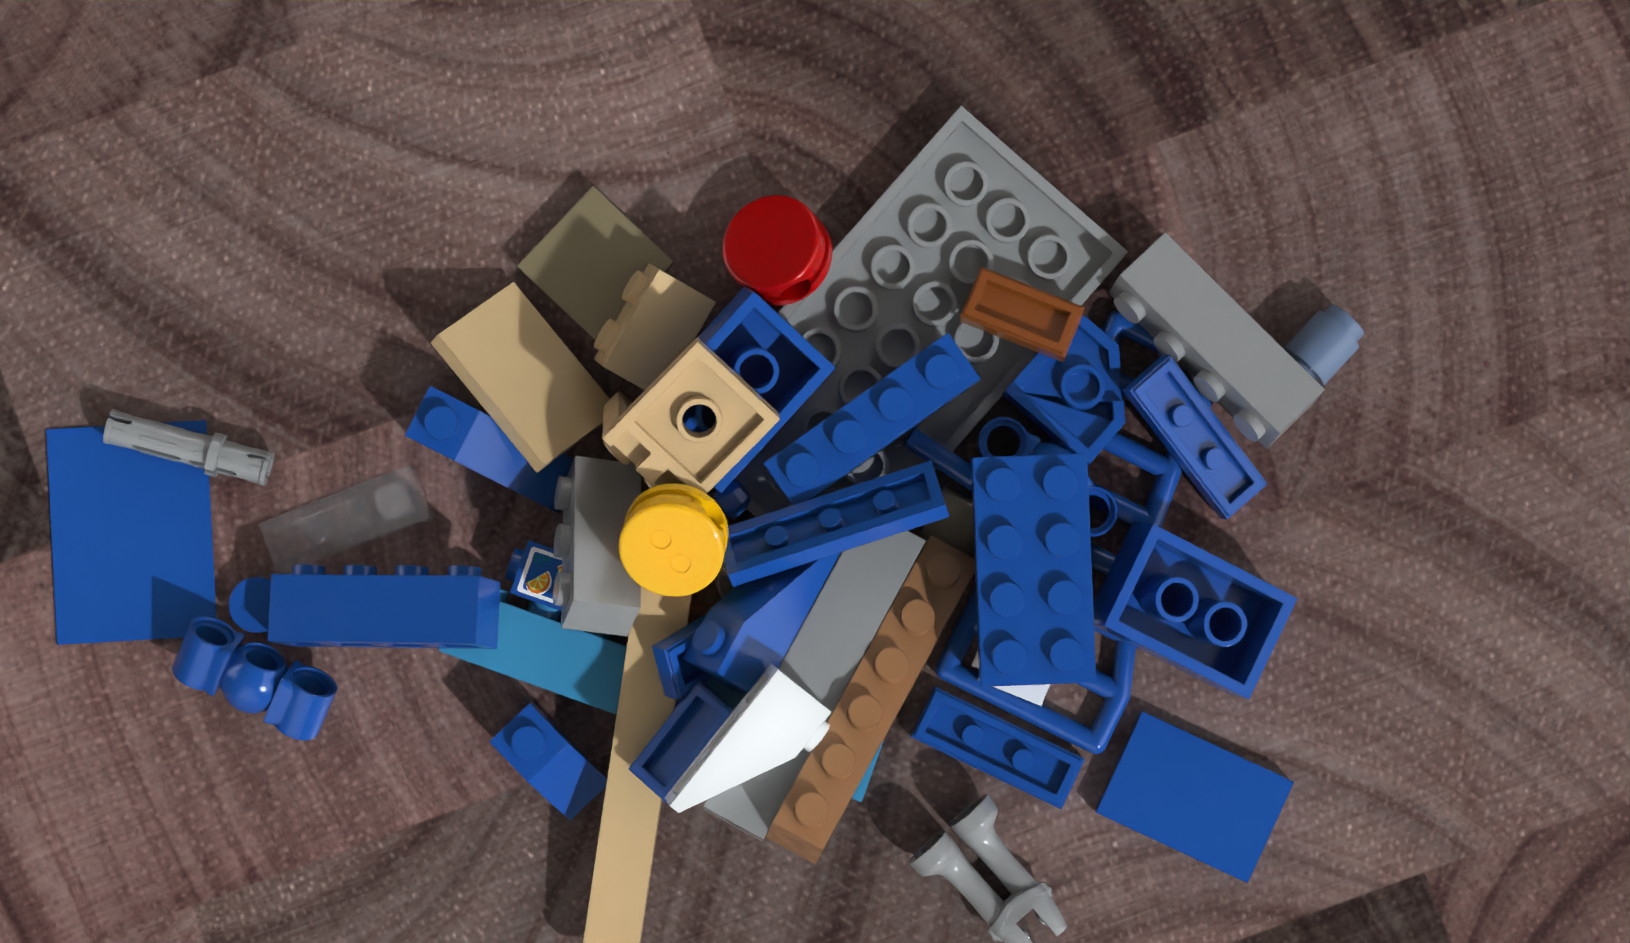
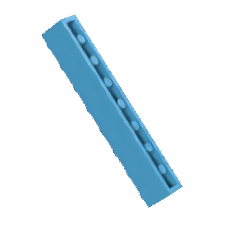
(571, 661)

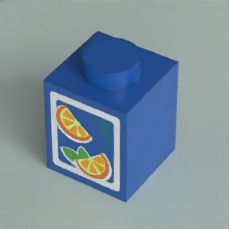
(534, 573)

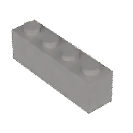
(1215, 341)

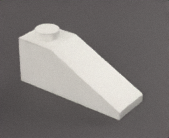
(760, 734)

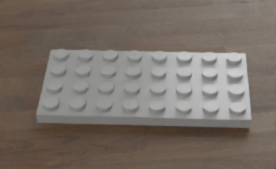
(908, 275)

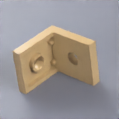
(658, 441)

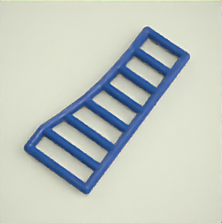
(1118, 687)

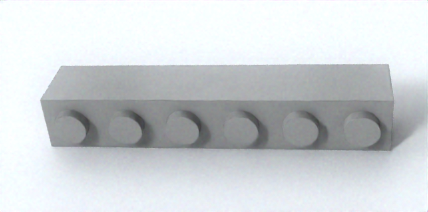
(824, 661)

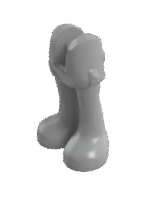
(976, 829)

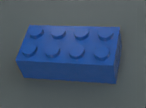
(1033, 570)

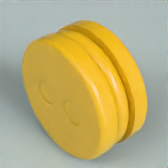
(673, 539)

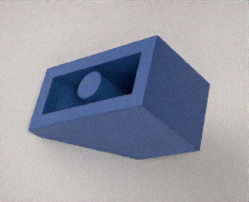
(549, 760)

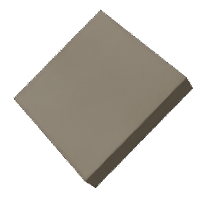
(591, 260)

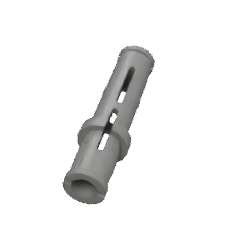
(188, 447)

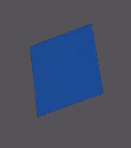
(127, 539)

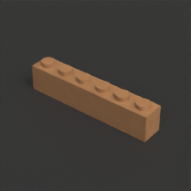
(872, 700)

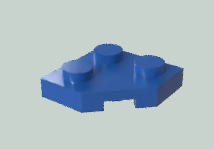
(1076, 398)

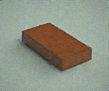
(1022, 314)

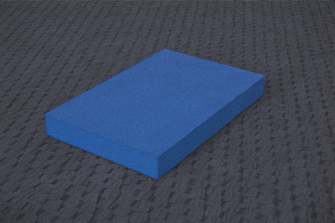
(1194, 797)

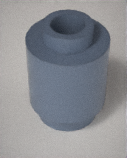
(1325, 343)

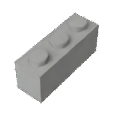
(593, 583)

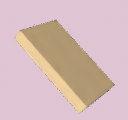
(523, 376)

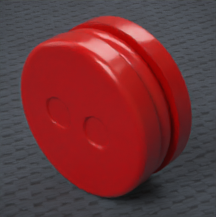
(777, 249)

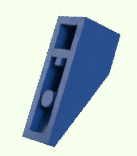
(482, 446)
(756, 624)

